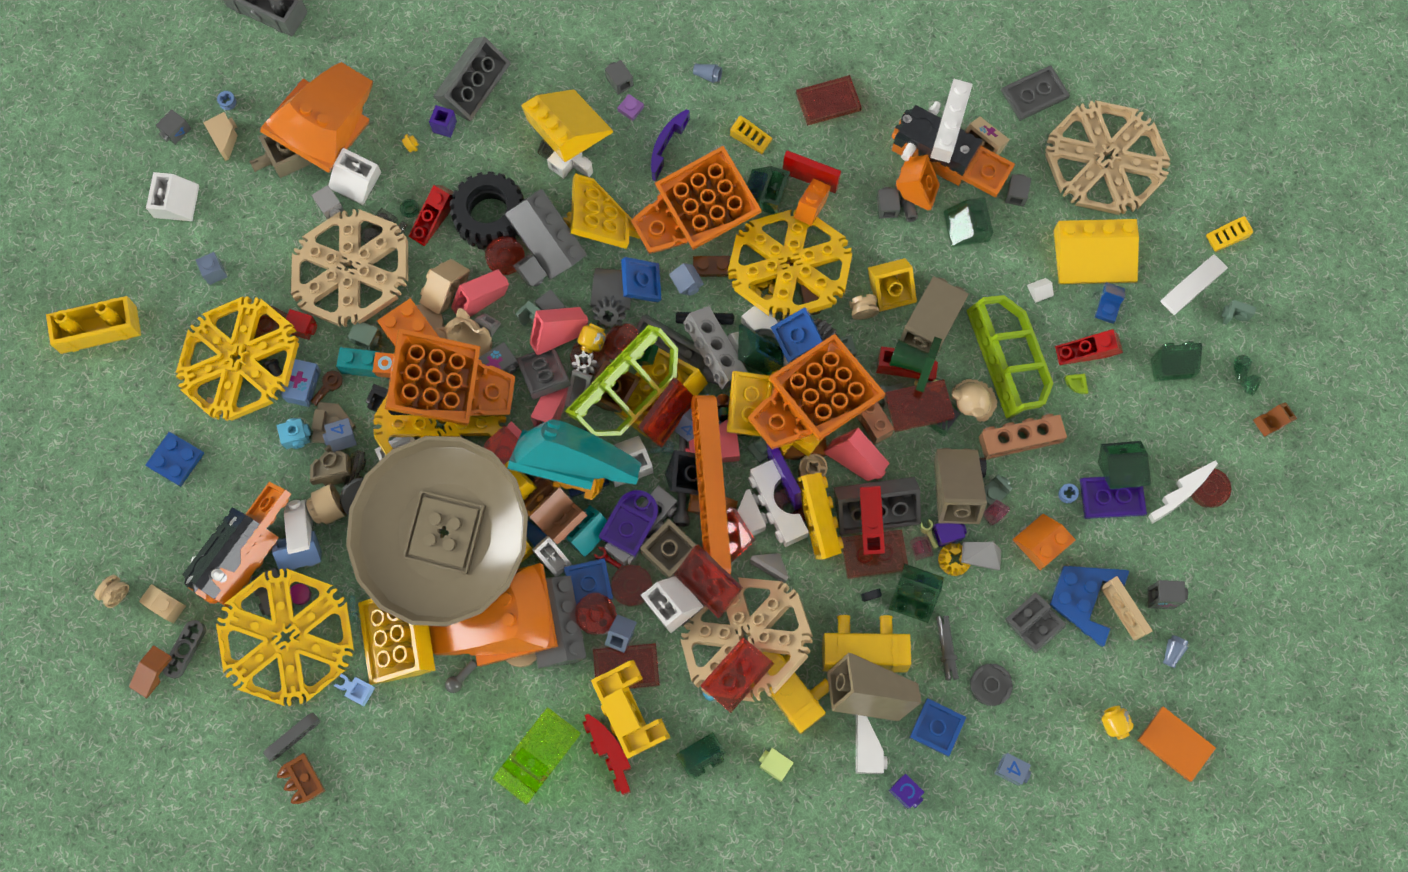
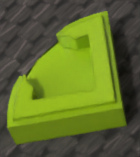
(1077, 382)

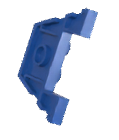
(1077, 594)

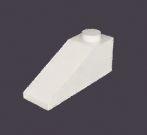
(297, 526)
(869, 753)

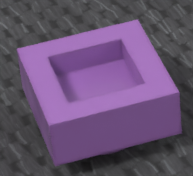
(630, 107)

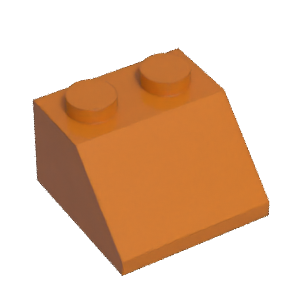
(918, 182)
(1043, 540)

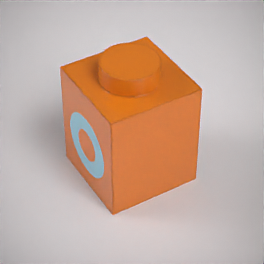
(383, 364)

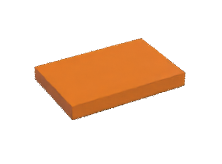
(1176, 744)

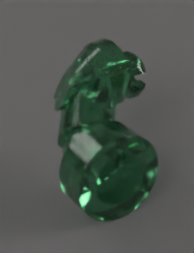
(1250, 383)

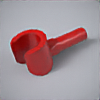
(607, 558)

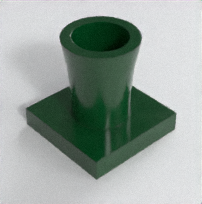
(917, 360)

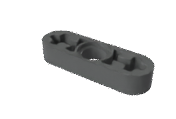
(193, 647)
(291, 737)

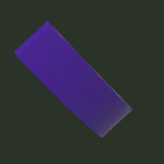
(676, 125)

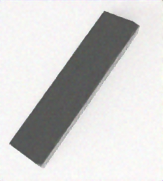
(686, 349)

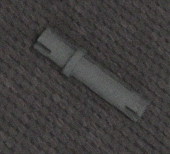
(948, 656)

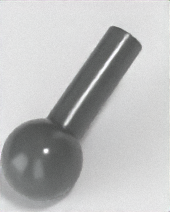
(454, 683)

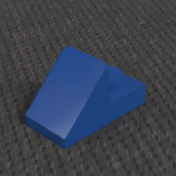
(1110, 302)

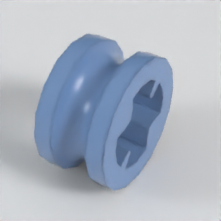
(229, 104)
(1073, 488)

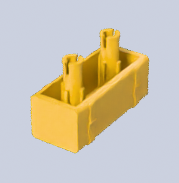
(93, 324)
(882, 649)
(794, 698)

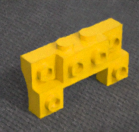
(624, 713)

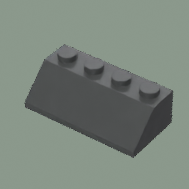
(472, 78)
(545, 234)
(899, 504)
(568, 632)

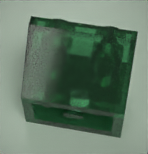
(768, 187)
(759, 351)
(1177, 361)
(1124, 464)
(916, 593)
(701, 755)

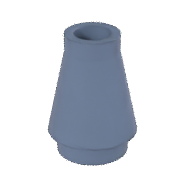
(709, 72)
(1175, 650)

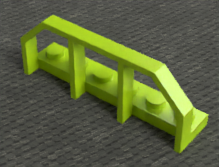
(995, 359)
(618, 367)

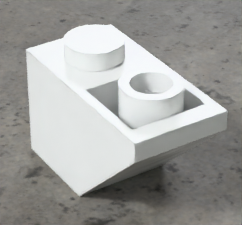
(750, 513)

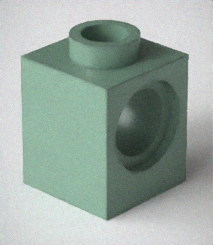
(365, 336)

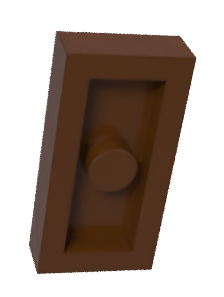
(711, 265)

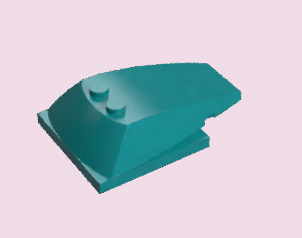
(571, 456)

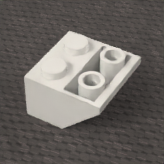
(353, 176)
(172, 197)
(637, 450)
(671, 602)

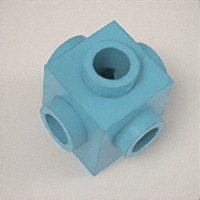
(294, 433)

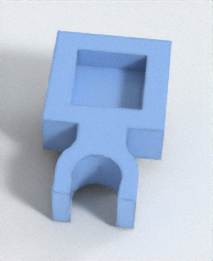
(356, 690)

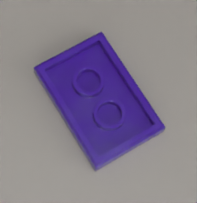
(787, 479)
(1103, 502)

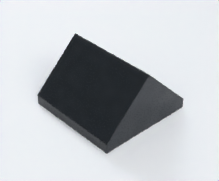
(682, 473)

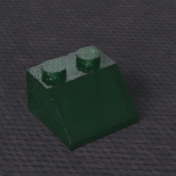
(968, 222)

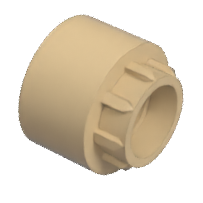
(325, 505)

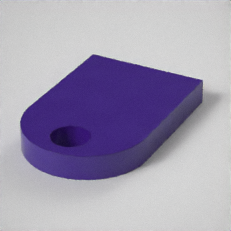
(629, 523)

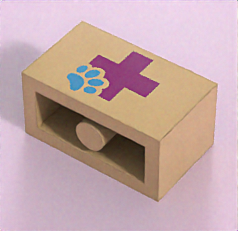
(992, 138)

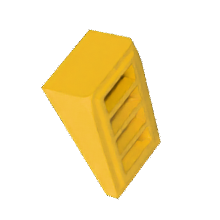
(740, 136)
(1241, 228)

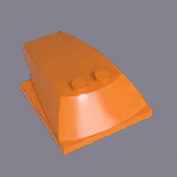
(322, 115)
(696, 204)
(445, 380)
(815, 395)
(509, 628)

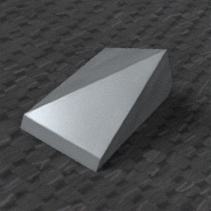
(579, 383)
(981, 554)
(771, 564)

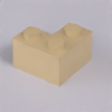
(442, 284)

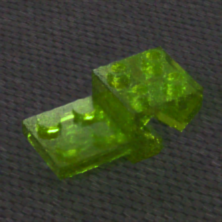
(536, 756)

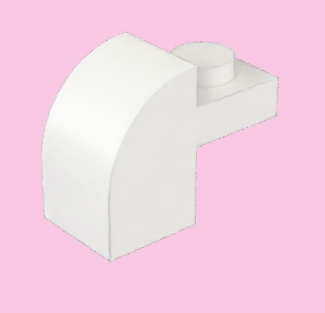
(562, 168)

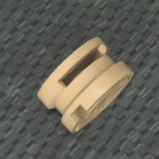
(864, 307)
(813, 464)
(111, 591)

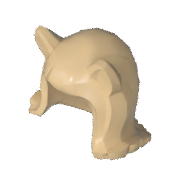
(466, 331)
(975, 399)

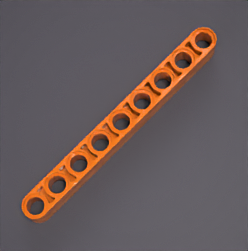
(710, 479)

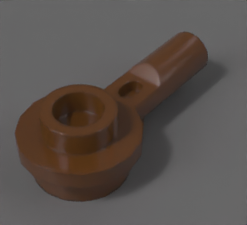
(331, 381)

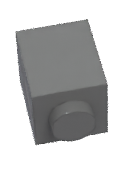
(327, 202)

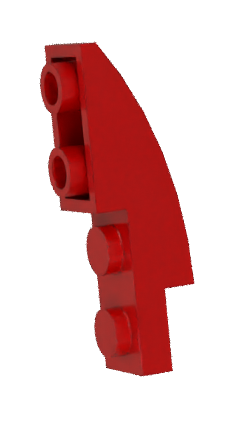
(606, 744)

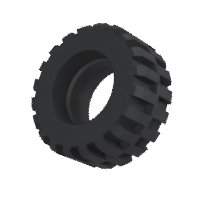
(479, 189)

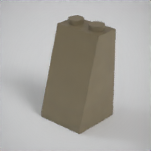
(934, 314)
(959, 486)
(870, 690)

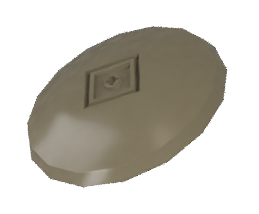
(398, 526)

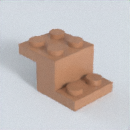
(552, 510)

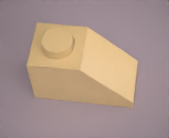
(222, 133)
(162, 604)

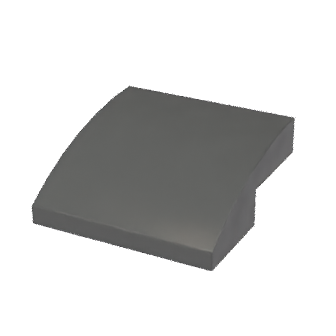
(608, 283)
(1035, 622)

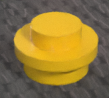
(410, 143)

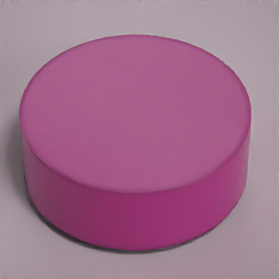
(300, 594)

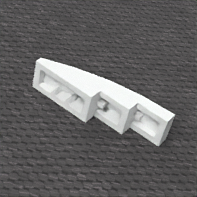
(1194, 284)
(1187, 486)

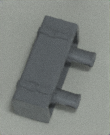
(279, 14)

